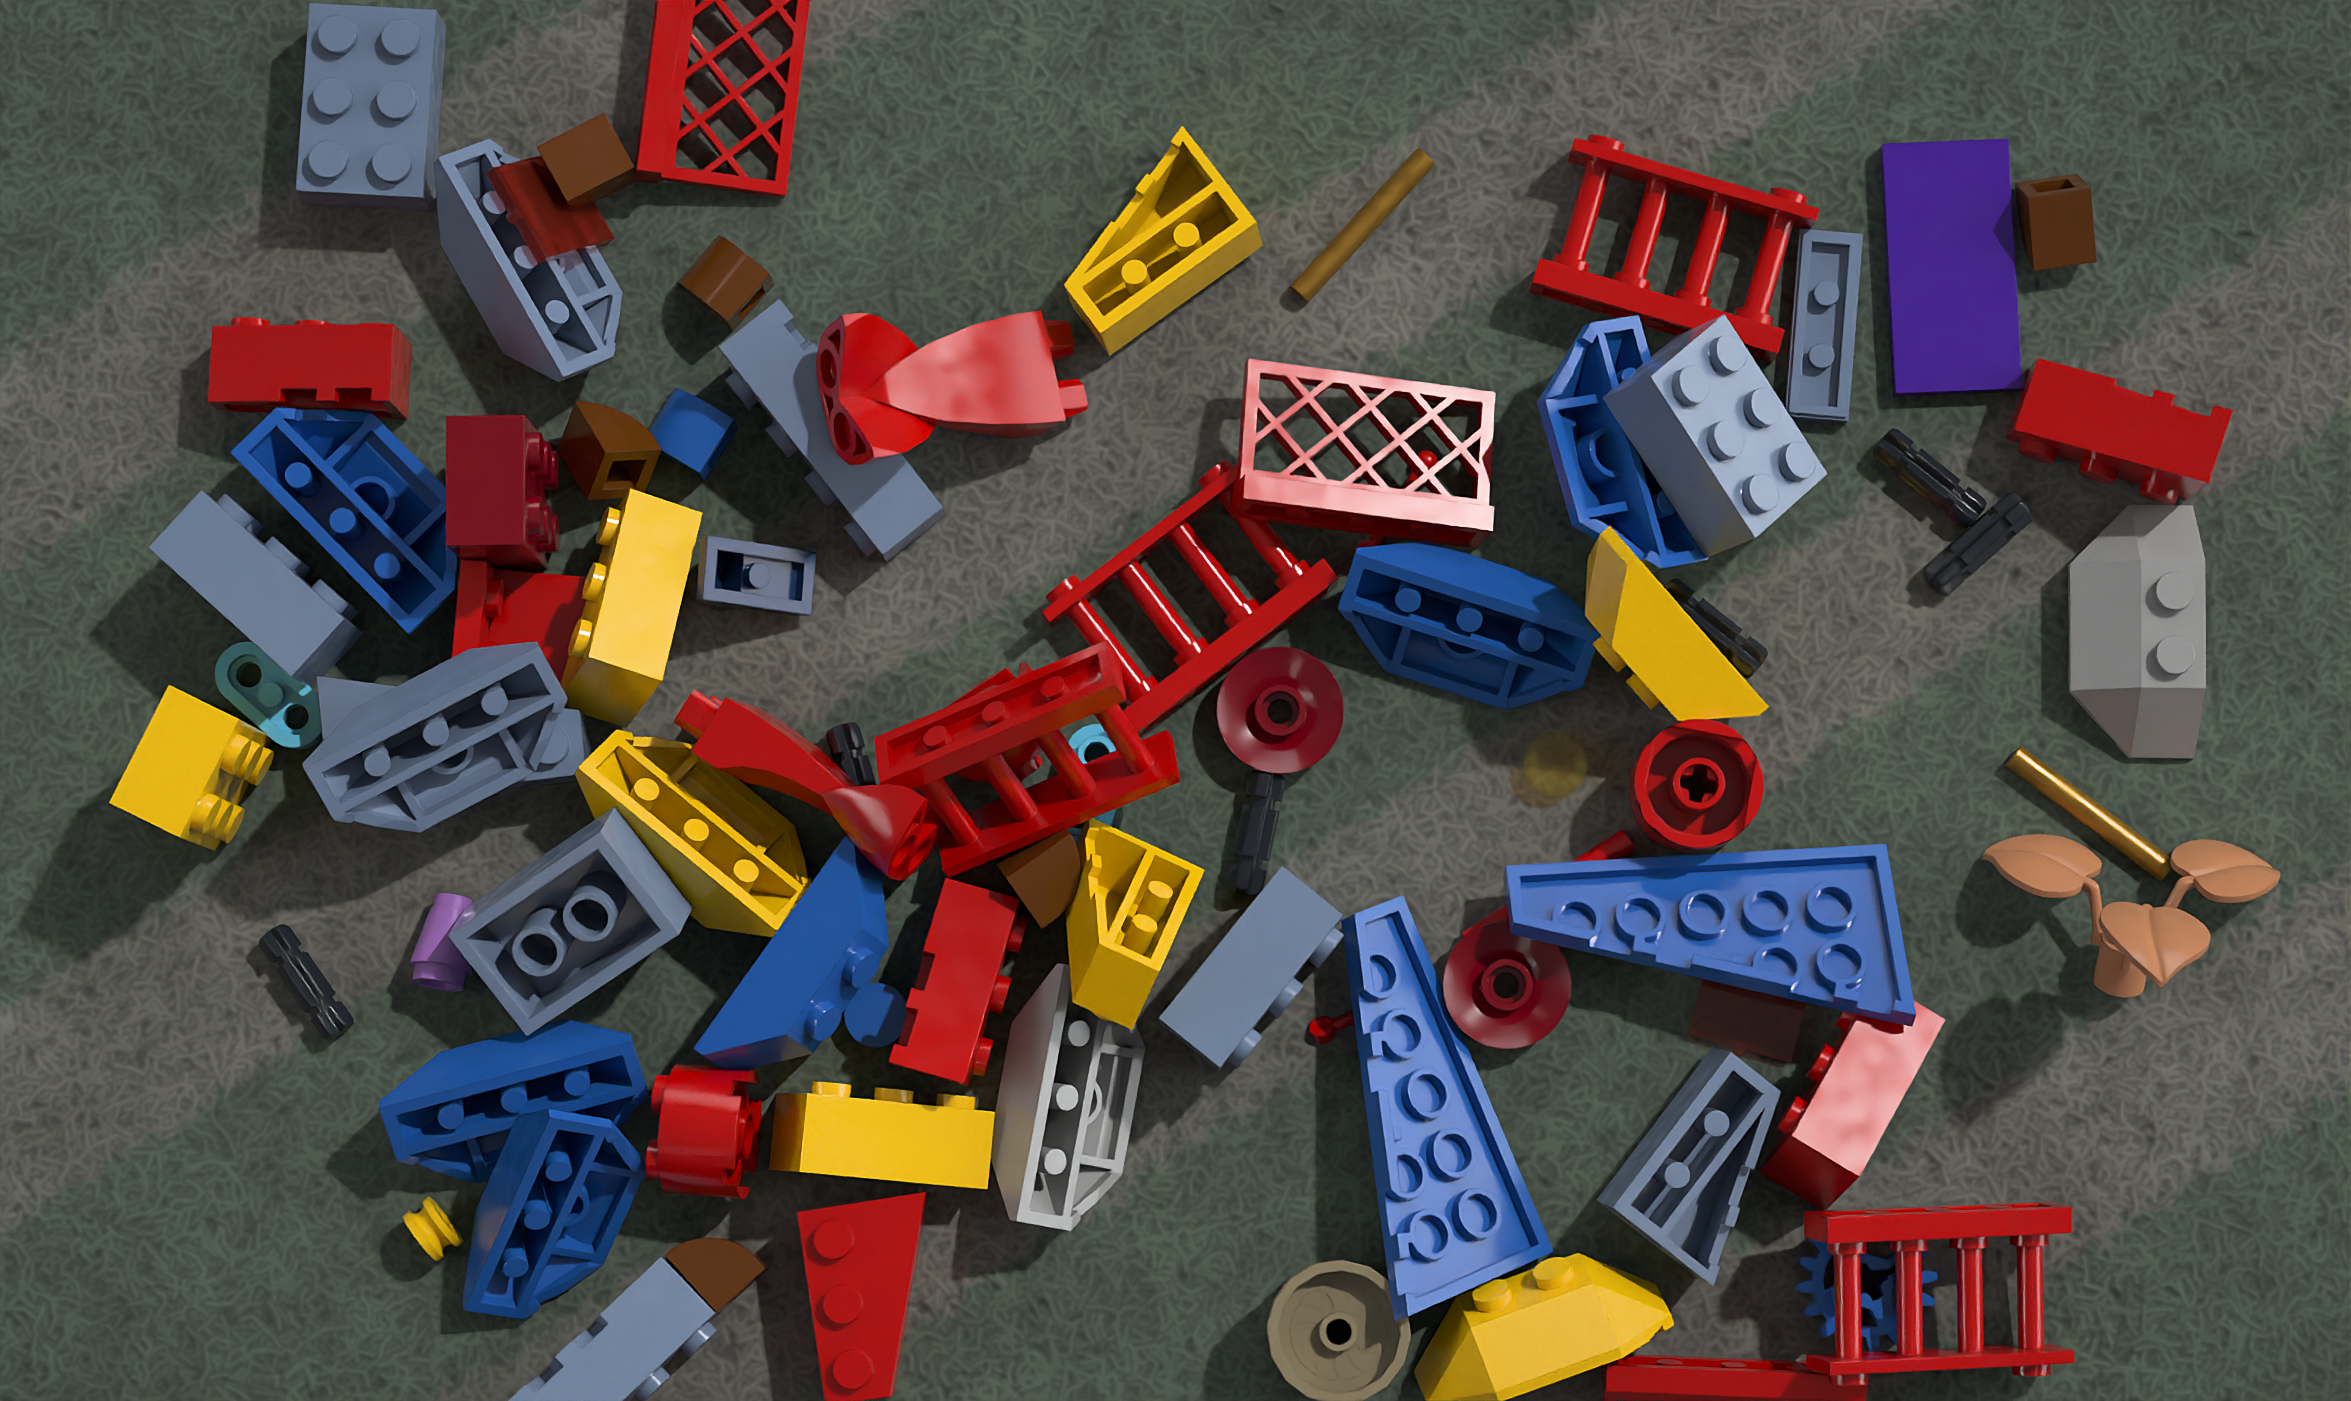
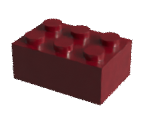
(500, 491)

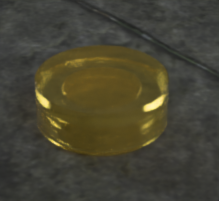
(1554, 764)

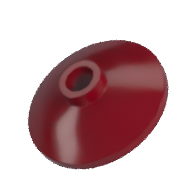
(1280, 676)
(1513, 1021)

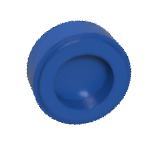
(876, 1015)

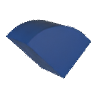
(692, 432)

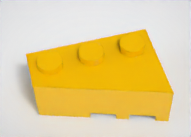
(1162, 248)
(630, 607)
(1123, 919)
(882, 1136)

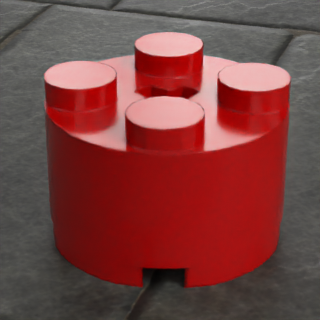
(1725, 766)
(705, 1131)

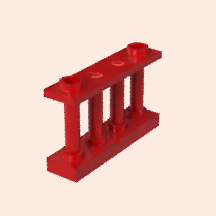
(1628, 293)
(1196, 658)
(1012, 715)
(1908, 1234)

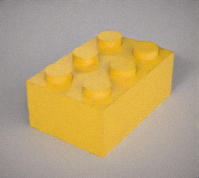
(193, 770)

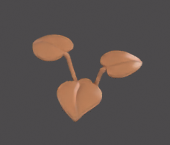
(2133, 937)

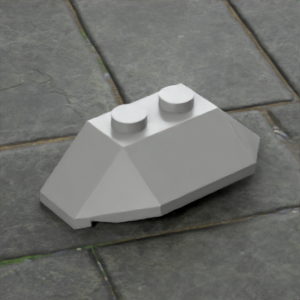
(2141, 631)
(1063, 1107)

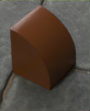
(588, 162)
(2056, 221)
(726, 282)
(607, 451)
(1044, 875)
(717, 1268)

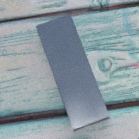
(1823, 325)

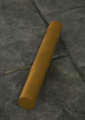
(1362, 225)
(2090, 813)

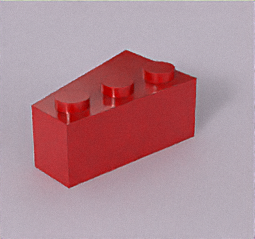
(2116, 431)

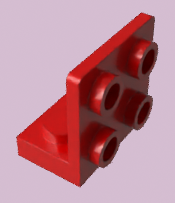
(517, 608)

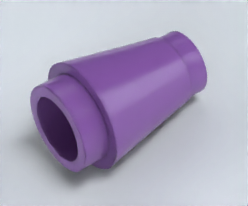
(436, 958)

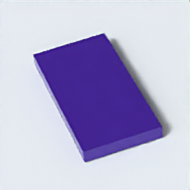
(1950, 267)

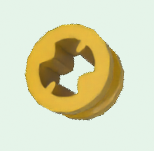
(432, 1229)

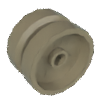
(1300, 1339)

